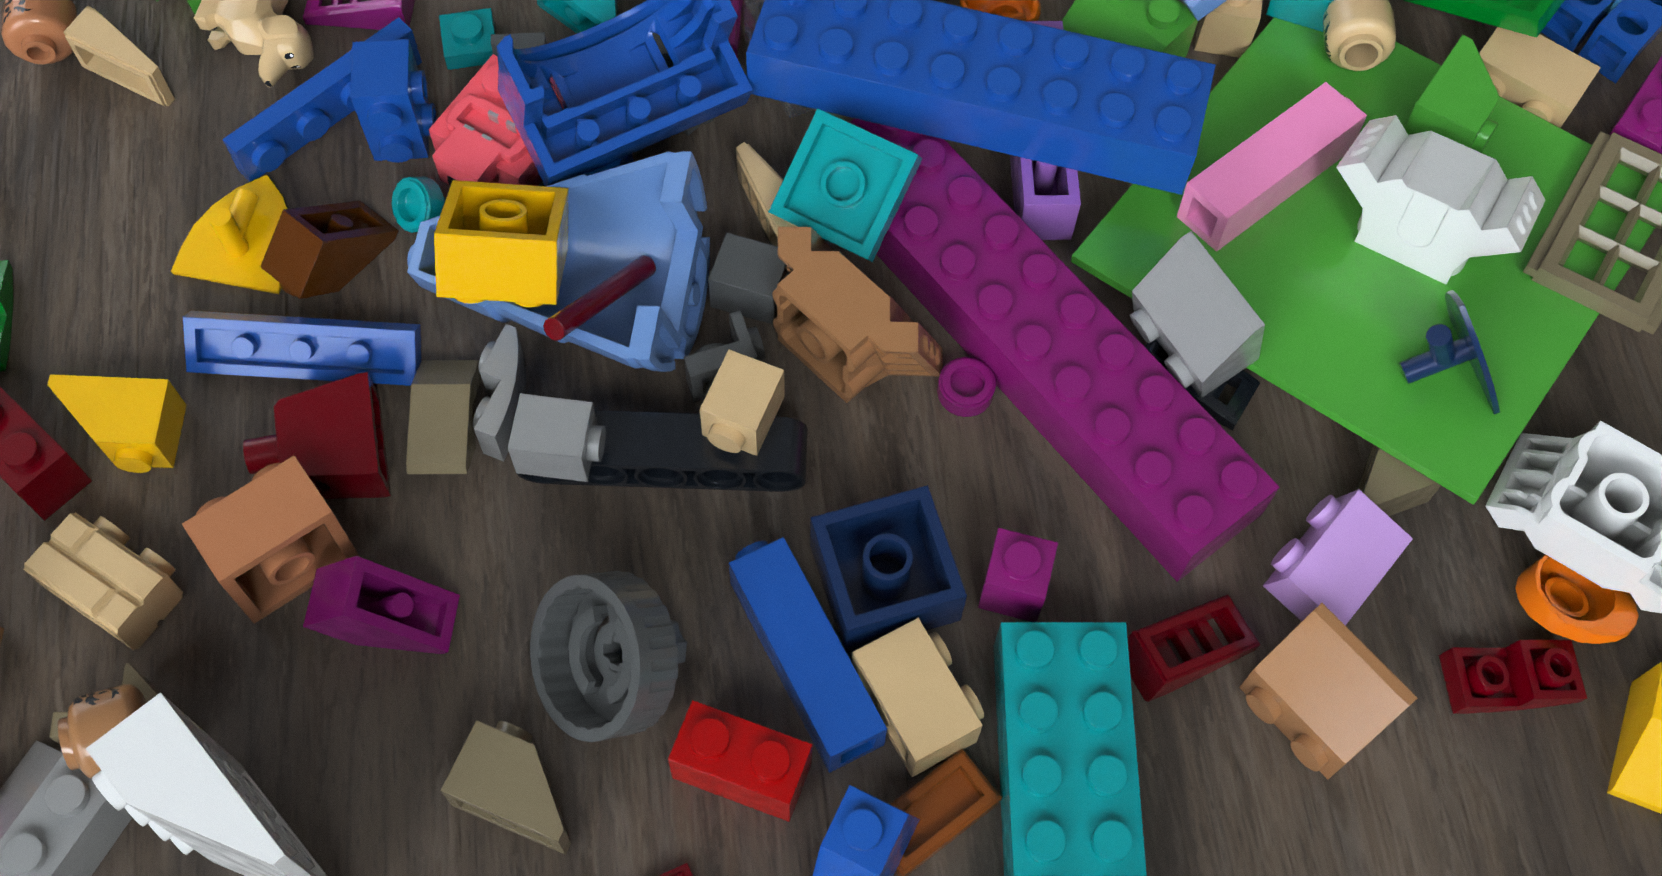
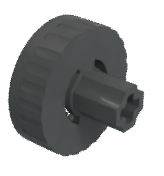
(611, 679)

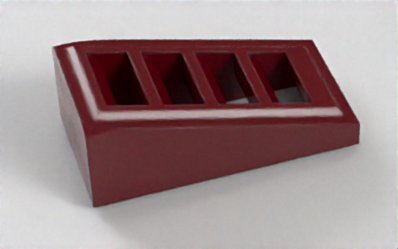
(1155, 665)

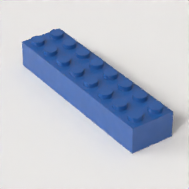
(987, 83)

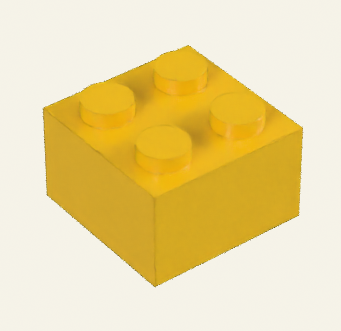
(501, 243)

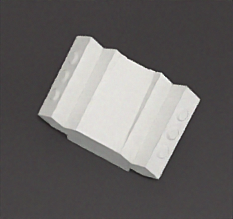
(1435, 199)
(1589, 507)

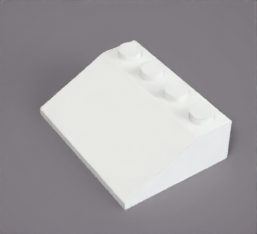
(195, 794)

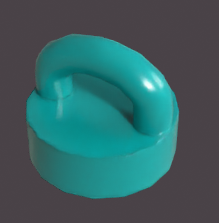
(416, 201)

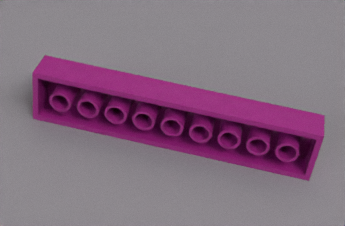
(1069, 362)

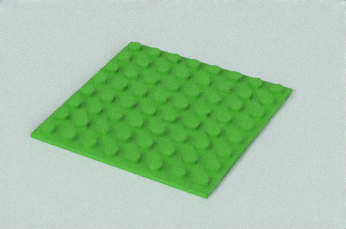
(1348, 314)

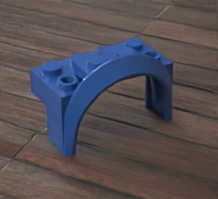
(619, 86)

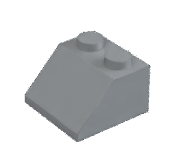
(1196, 317)
(54, 819)

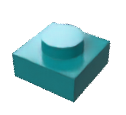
(467, 37)

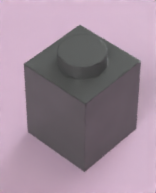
(746, 277)

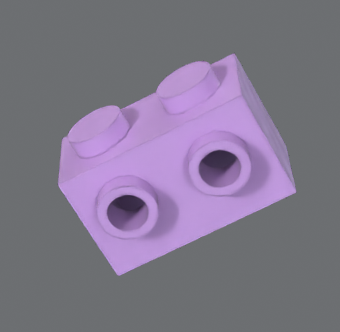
(1337, 557)

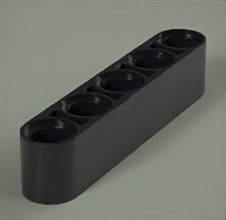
(673, 453)

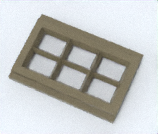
(1568, 227)

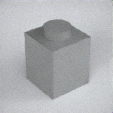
(555, 437)

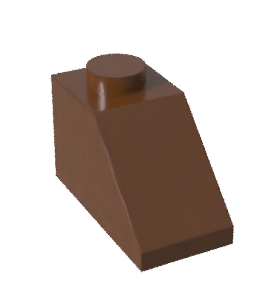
(325, 246)

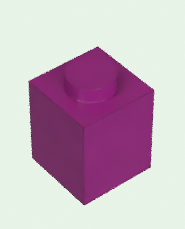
(1018, 575)

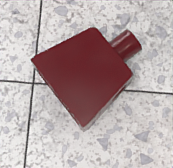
(333, 436)

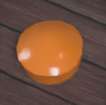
(1573, 604)

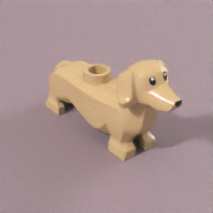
(258, 29)

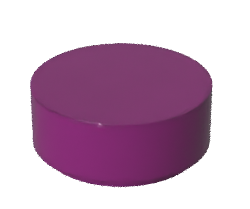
(966, 387)

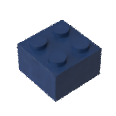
(886, 567)

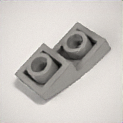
(504, 379)

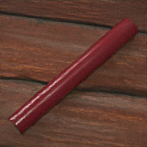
(599, 298)

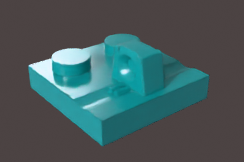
(845, 184)

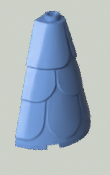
(611, 222)

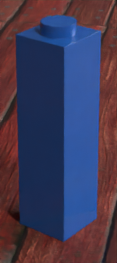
(806, 653)

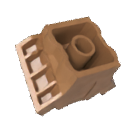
(843, 320)

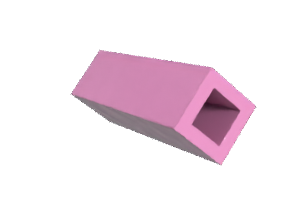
(1270, 166)

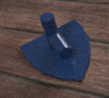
(1447, 353)

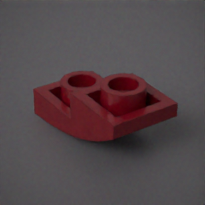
(1512, 677)

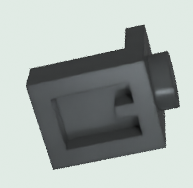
(706, 361)

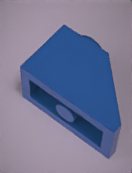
(864, 837)

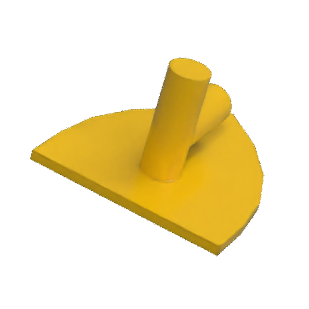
(234, 237)

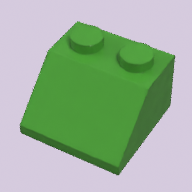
(1147, 24)

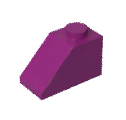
(380, 607)

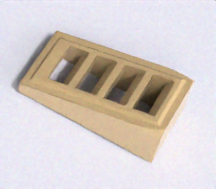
(113, 56)
(760, 186)

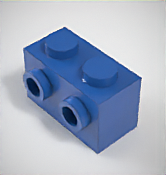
(391, 100)

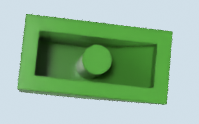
(1458, 100)

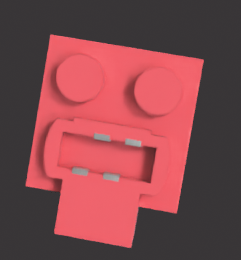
(478, 137)

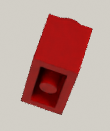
(740, 760)

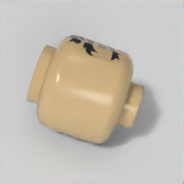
(1359, 33)

